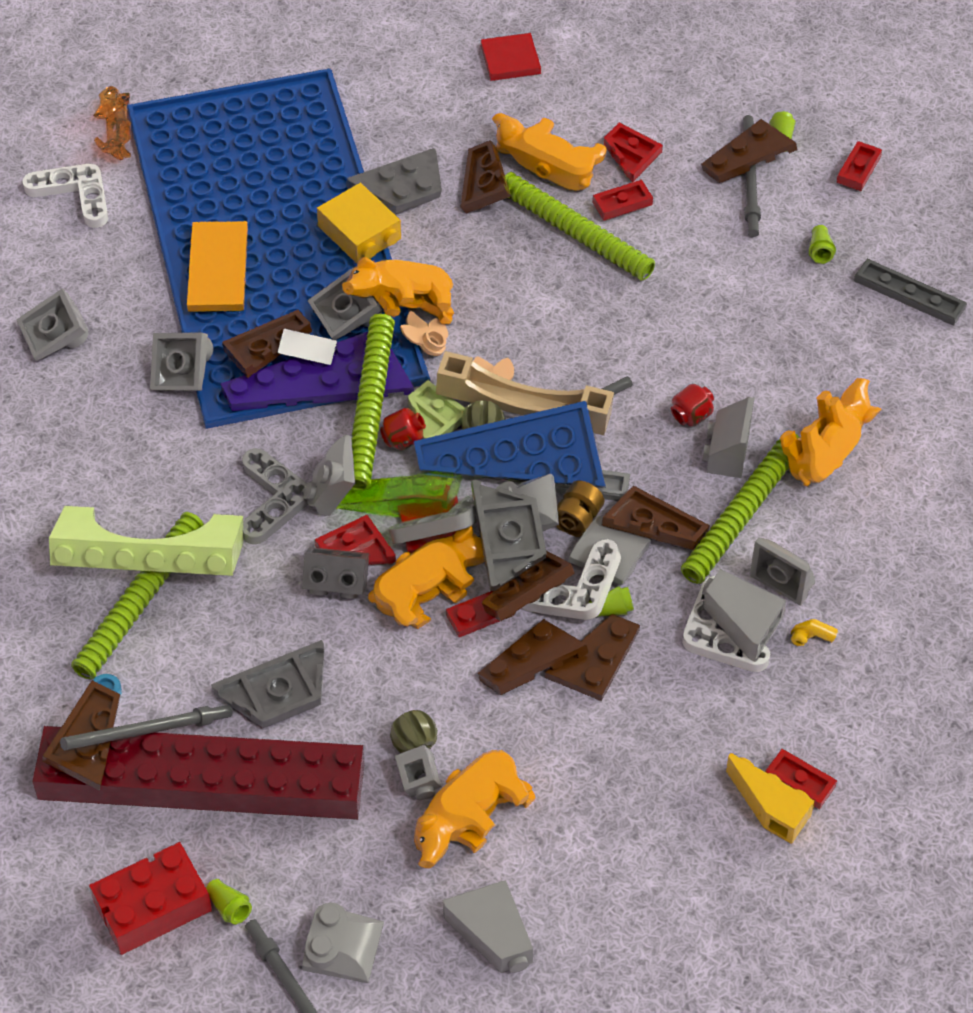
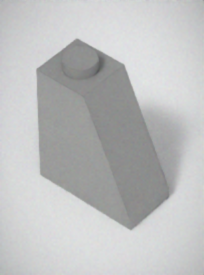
(743, 611)
(491, 926)

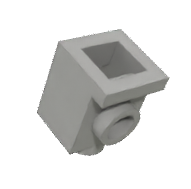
(412, 765)

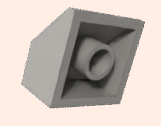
(729, 439)

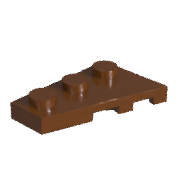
(752, 146)
(483, 178)
(260, 345)
(655, 519)
(527, 587)
(536, 650)
(606, 652)
(93, 712)

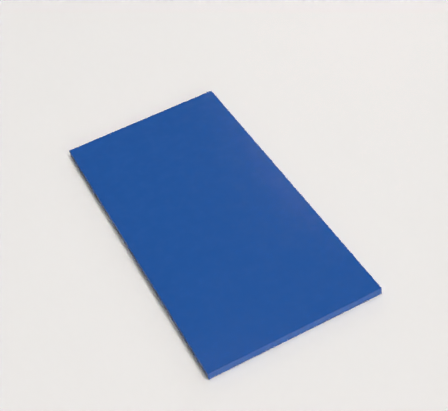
(267, 159)

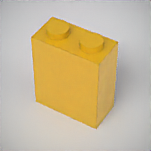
(359, 223)

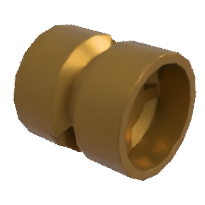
(579, 507)

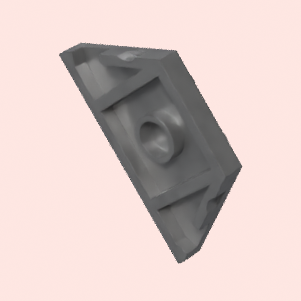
(403, 182)
(508, 532)
(277, 686)

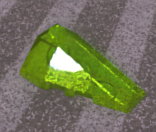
(406, 495)

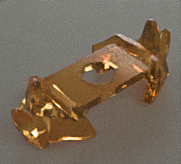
(114, 109)

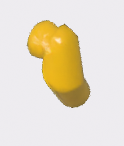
(810, 628)

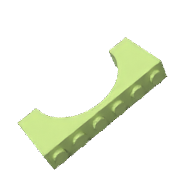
(207, 550)

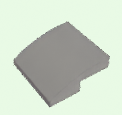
(629, 545)

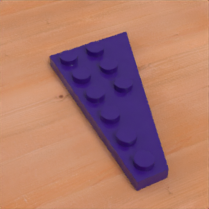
(310, 380)

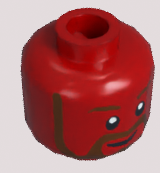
(692, 405)
(402, 429)

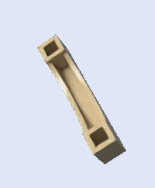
(467, 381)

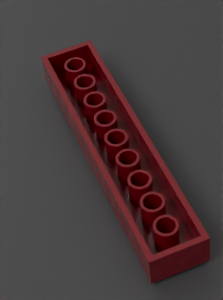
(217, 775)

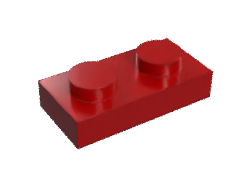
(859, 165)
(622, 200)
(470, 616)
(802, 776)

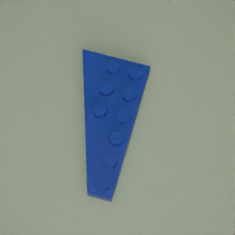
(520, 448)

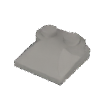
(340, 311)
(53, 325)
(179, 361)
(332, 477)
(544, 491)
(781, 570)
(341, 943)

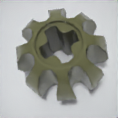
(481, 413)
(413, 730)

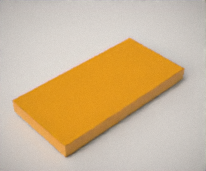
(217, 266)

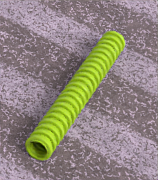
(579, 227)
(371, 397)
(736, 515)
(127, 609)

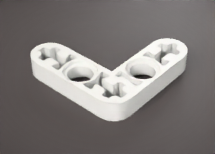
(83, 185)
(579, 595)
(708, 630)

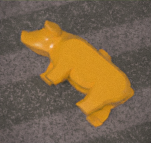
(547, 154)
(403, 285)
(830, 436)
(425, 574)
(465, 803)

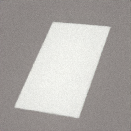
(307, 346)

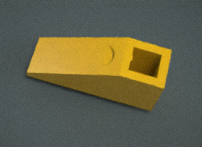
(774, 803)

